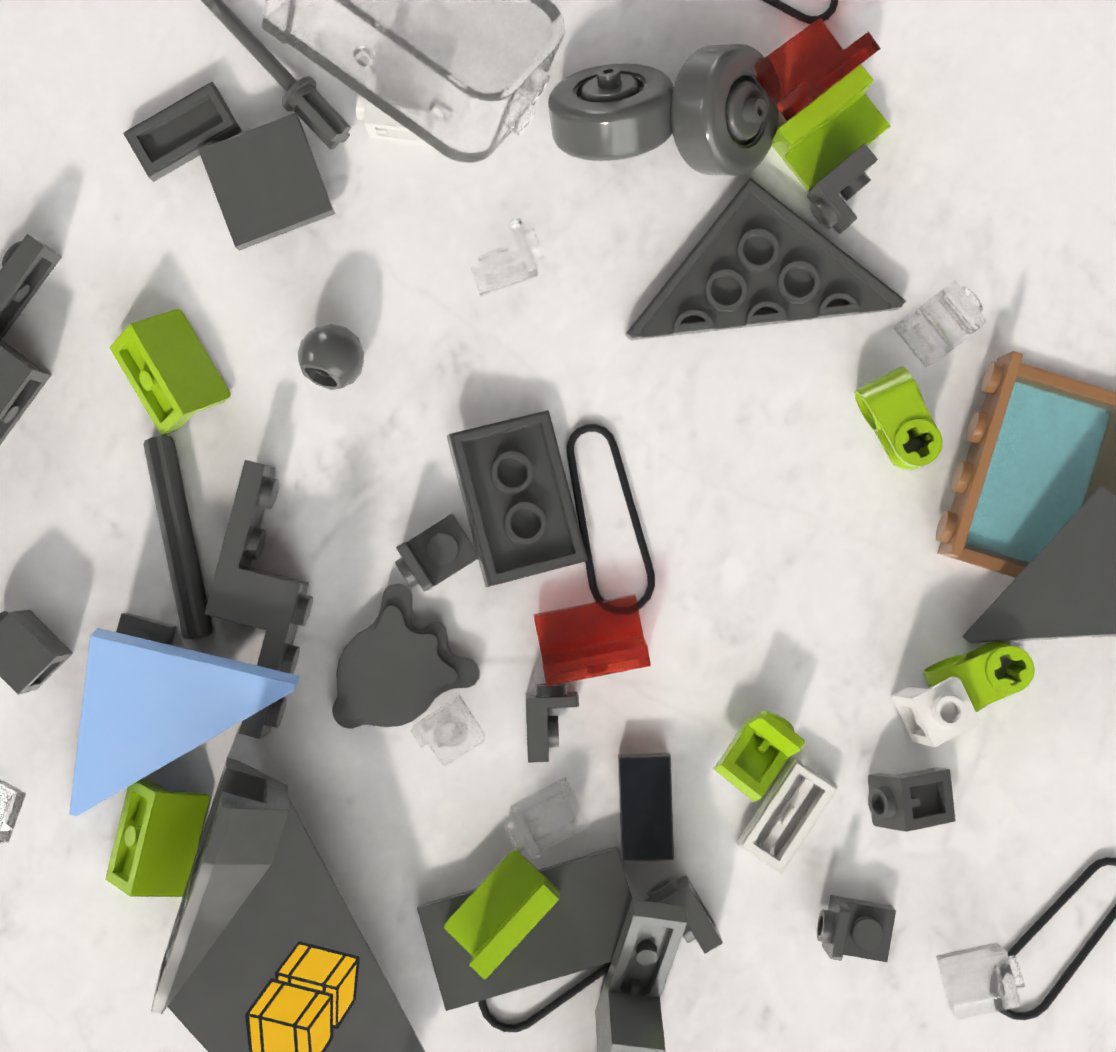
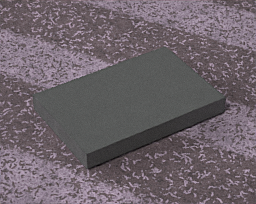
(516, 498)

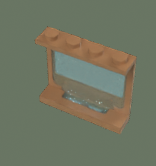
(1029, 465)

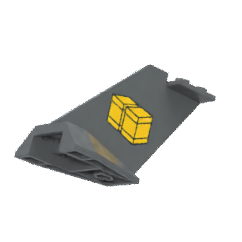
(267, 941)

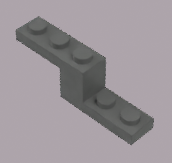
(23, 273)
(257, 595)
(629, 1002)

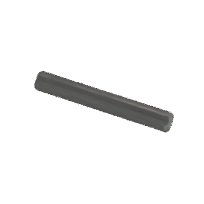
(177, 536)

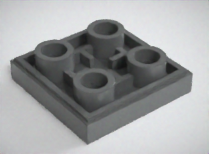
(266, 181)

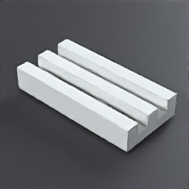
(769, 805)

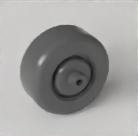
(611, 111)
(722, 112)

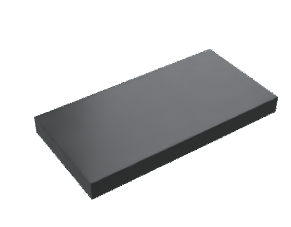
(570, 938)

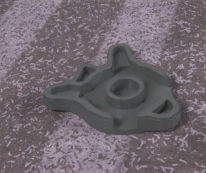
(395, 669)

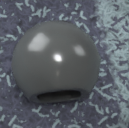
(331, 356)

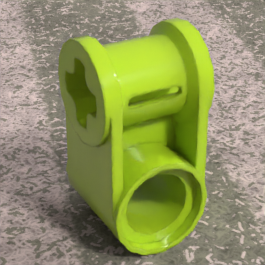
(895, 413)
(978, 674)

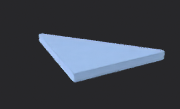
(156, 704)

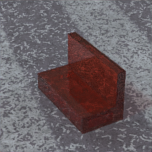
(809, 66)
(591, 640)

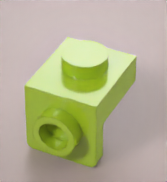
(759, 753)

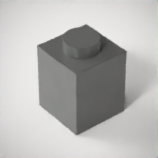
(28, 651)

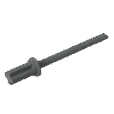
(300, 95)

